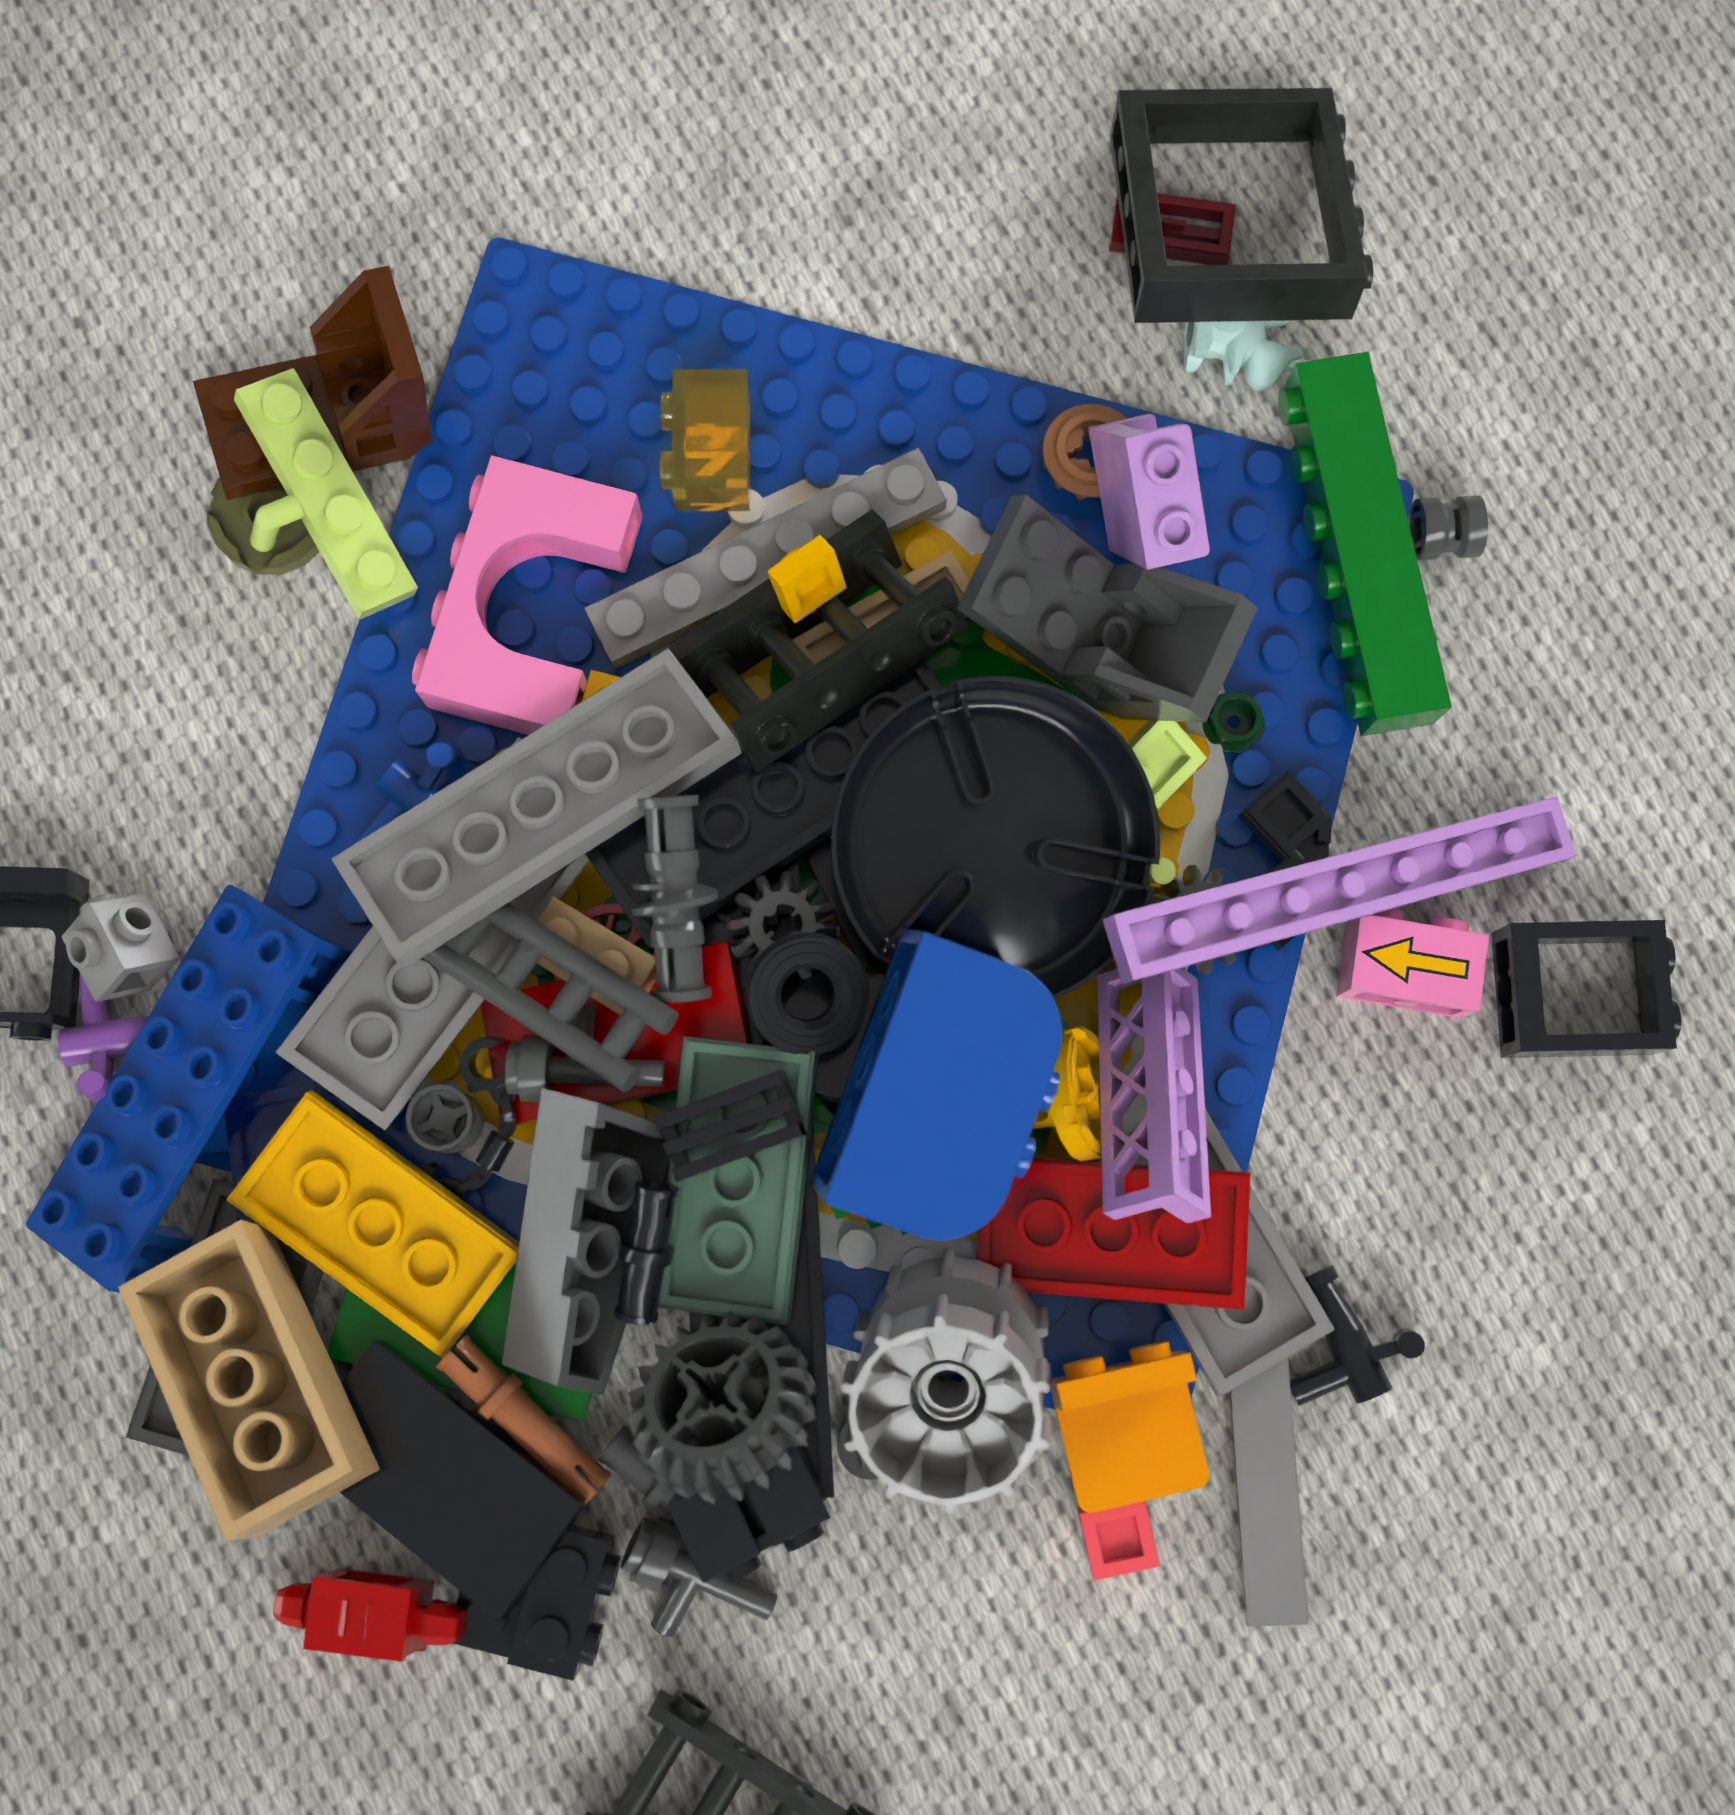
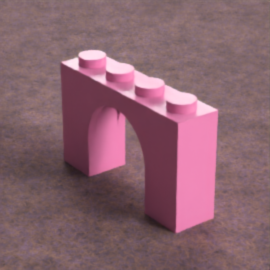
(514, 518)

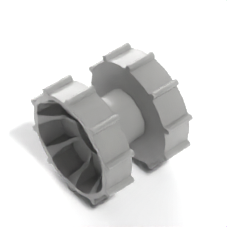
(937, 1436)

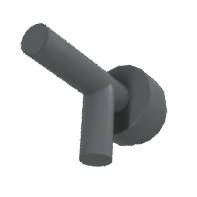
(535, 1064)
(656, 1553)

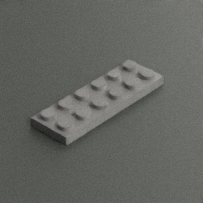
(535, 807)
(387, 1027)

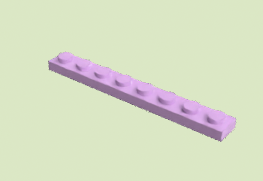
(1336, 889)

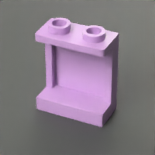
(1149, 491)

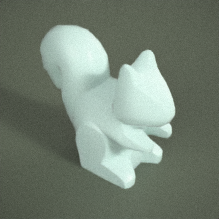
(1238, 347)

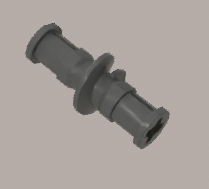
(675, 898)

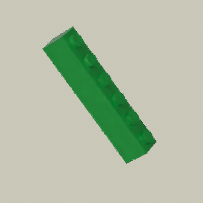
(1363, 545)

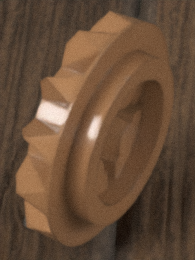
(1065, 441)

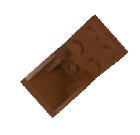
(359, 380)

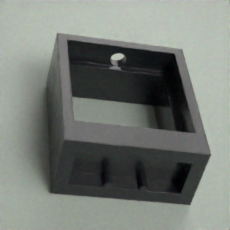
(1521, 998)

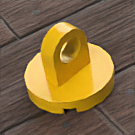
(1077, 1100)

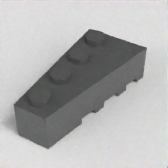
(571, 1239)

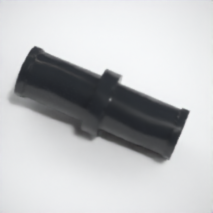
(646, 1252)

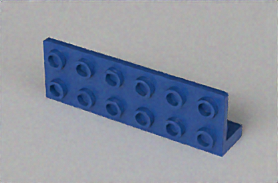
(177, 1086)

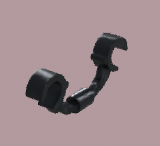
(498, 1143)

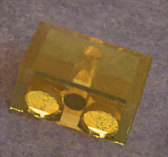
(709, 440)

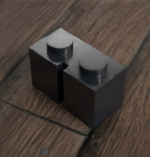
(733, 1532)

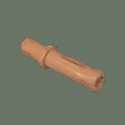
(523, 1418)

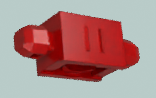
(369, 1614)

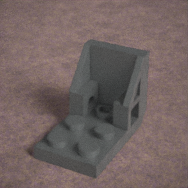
(1105, 631)

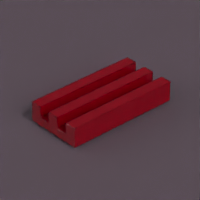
(1188, 241)

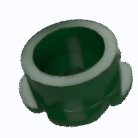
(1247, 713)

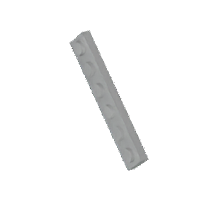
(706, 583)

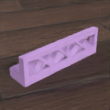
(1173, 1095)

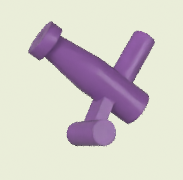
(97, 1043)

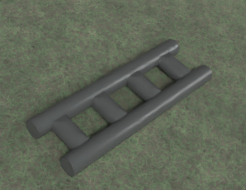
(555, 1023)

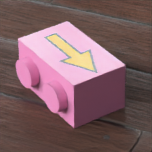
(1413, 964)

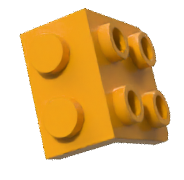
(1130, 1427)

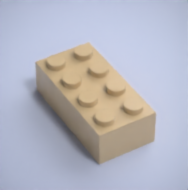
(247, 1380)

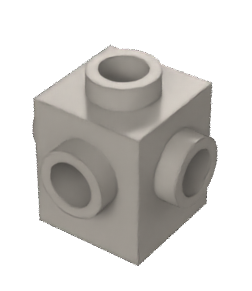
(119, 945)

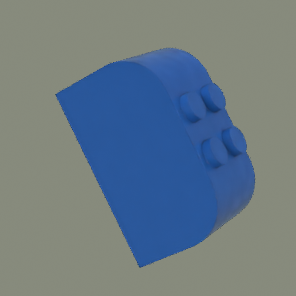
(942, 1092)

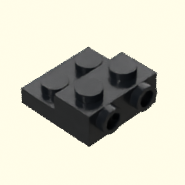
(553, 1618)

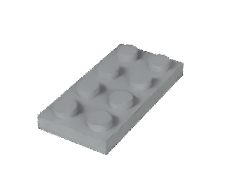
(1279, 1304)

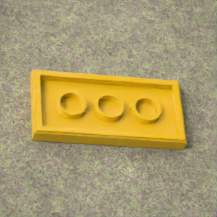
(376, 1223)

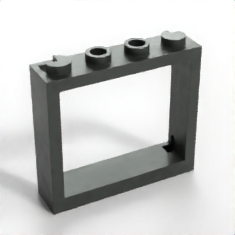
(1244, 290)

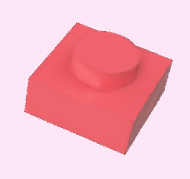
(1118, 1540)

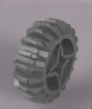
(711, 1444)

